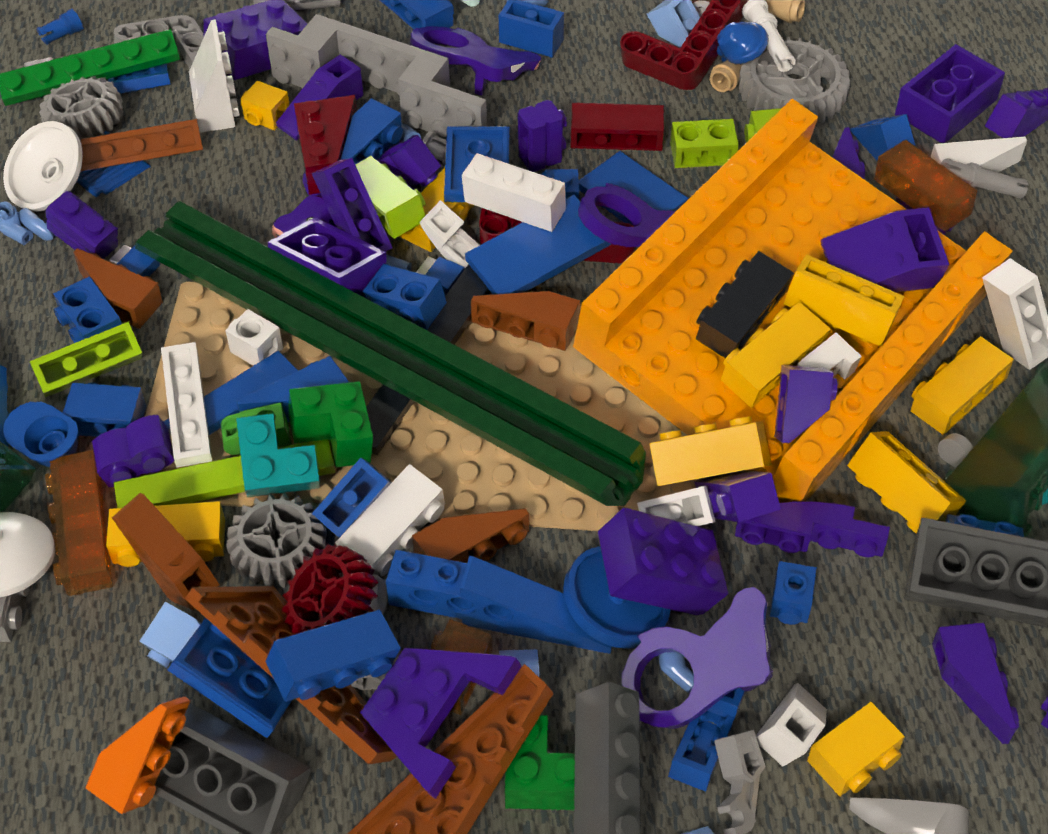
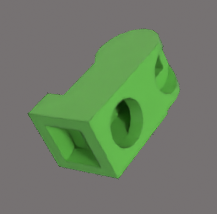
(230, 430)

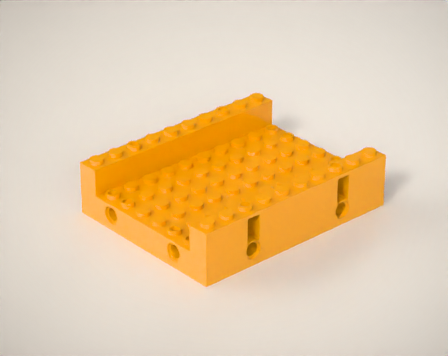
(780, 201)

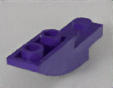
(819, 522)

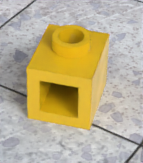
(264, 104)

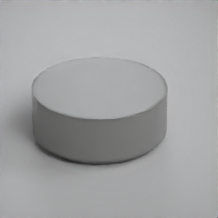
(954, 449)

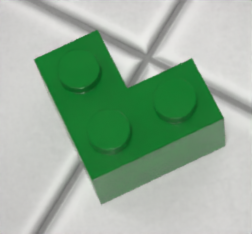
(333, 414)
(539, 777)

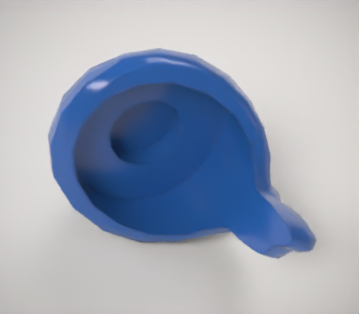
(741, 42)

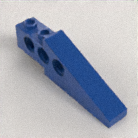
(484, 598)

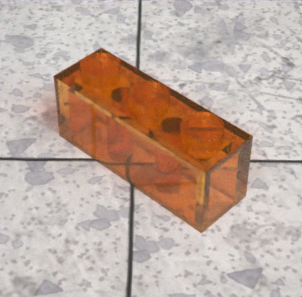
(924, 184)

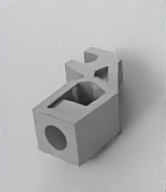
(741, 767)

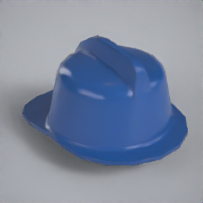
(41, 432)

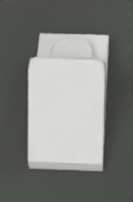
(686, 506)

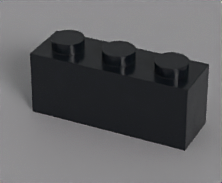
(743, 304)

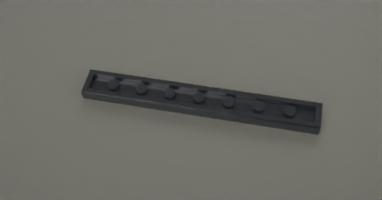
(389, 406)

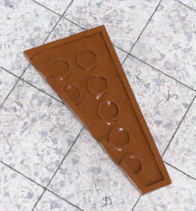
(253, 621)
(480, 751)

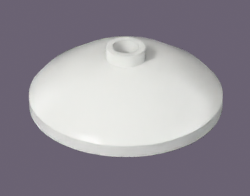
(42, 165)
(24, 551)

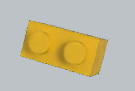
(856, 750)

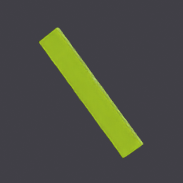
(203, 480)

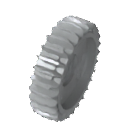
(769, 88)

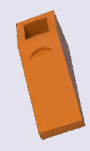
(131, 764)

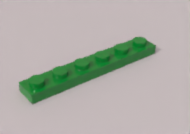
(101, 62)

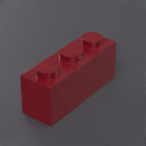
(617, 126)

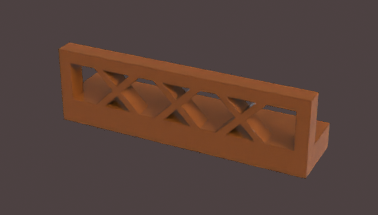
(140, 144)

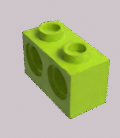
(703, 142)

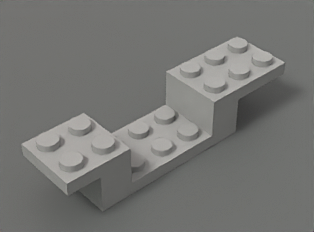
(413, 73)

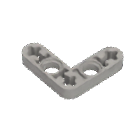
(183, 27)

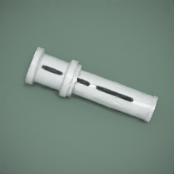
(758, 12)

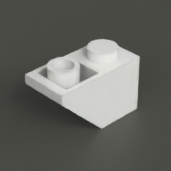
(792, 726)

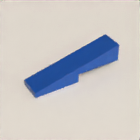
(697, 752)

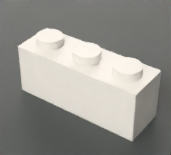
(514, 192)
(1018, 312)
(394, 518)

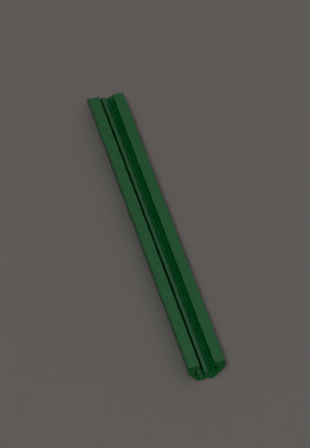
(402, 356)

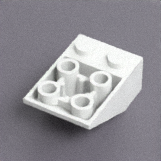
(210, 84)

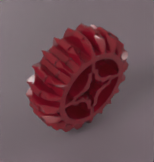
(322, 592)

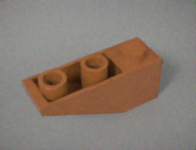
(128, 293)
(529, 315)
(472, 535)
(163, 550)

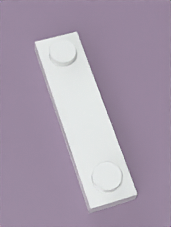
(186, 405)

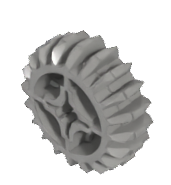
(84, 106)
(255, 533)

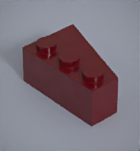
(323, 132)

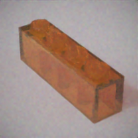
(79, 524)

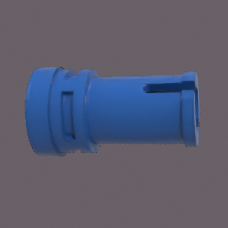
(66, 24)

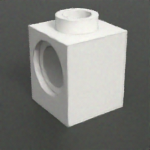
(253, 337)

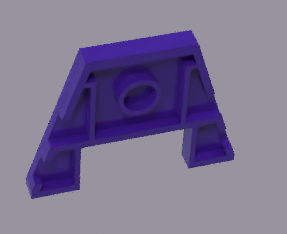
(420, 695)

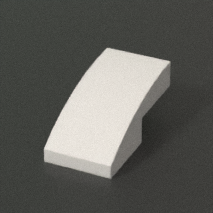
(445, 232)

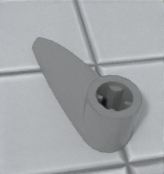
(911, 816)

